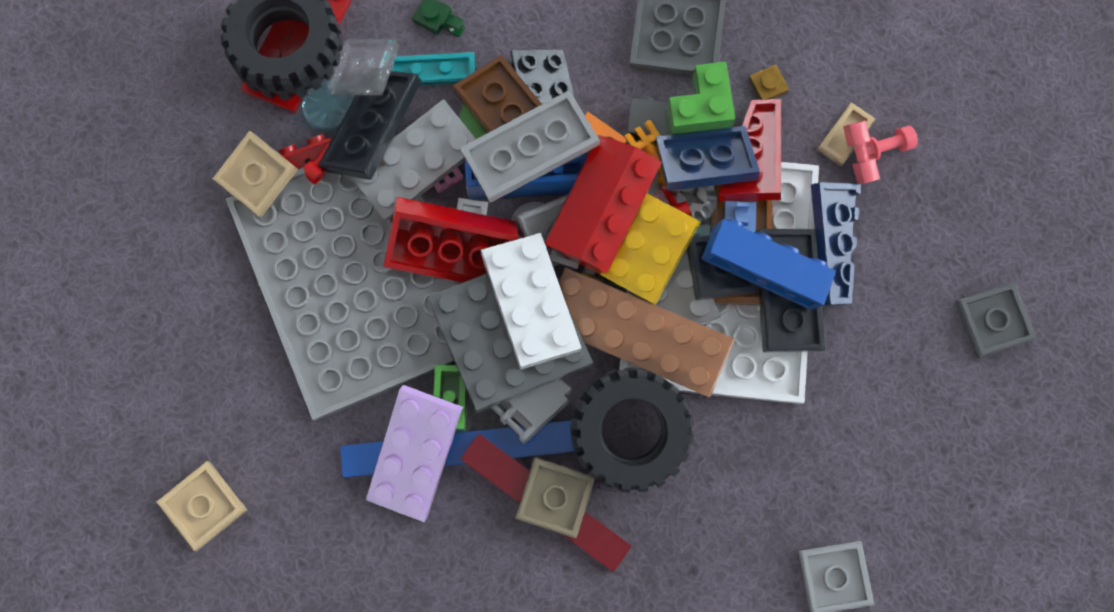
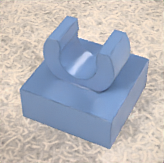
(743, 212)

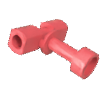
(869, 149)

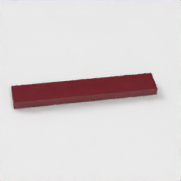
(512, 479)

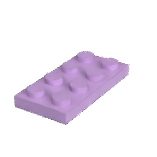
(414, 453)

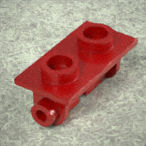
(298, 156)

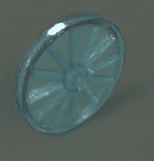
(325, 109)

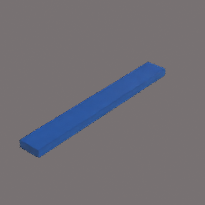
(551, 439)

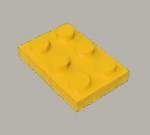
(652, 249)

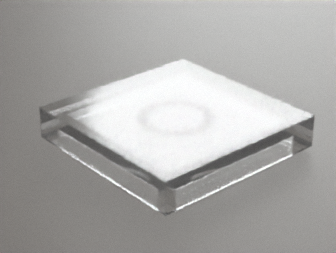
(364, 66)

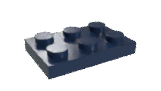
(706, 158)

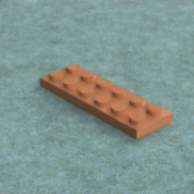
(646, 333)

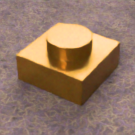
(768, 83)

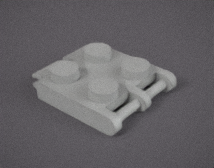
(534, 408)

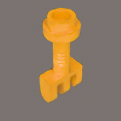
(647, 144)

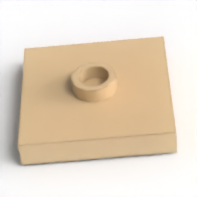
(255, 174)
(201, 506)

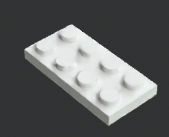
(530, 301)

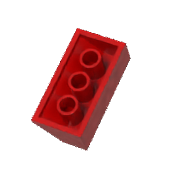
(602, 204)
(443, 240)

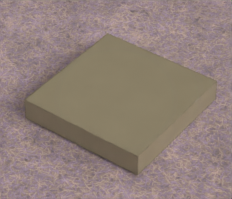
(555, 497)

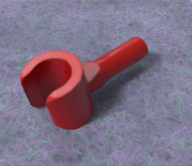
(312, 170)
(683, 206)

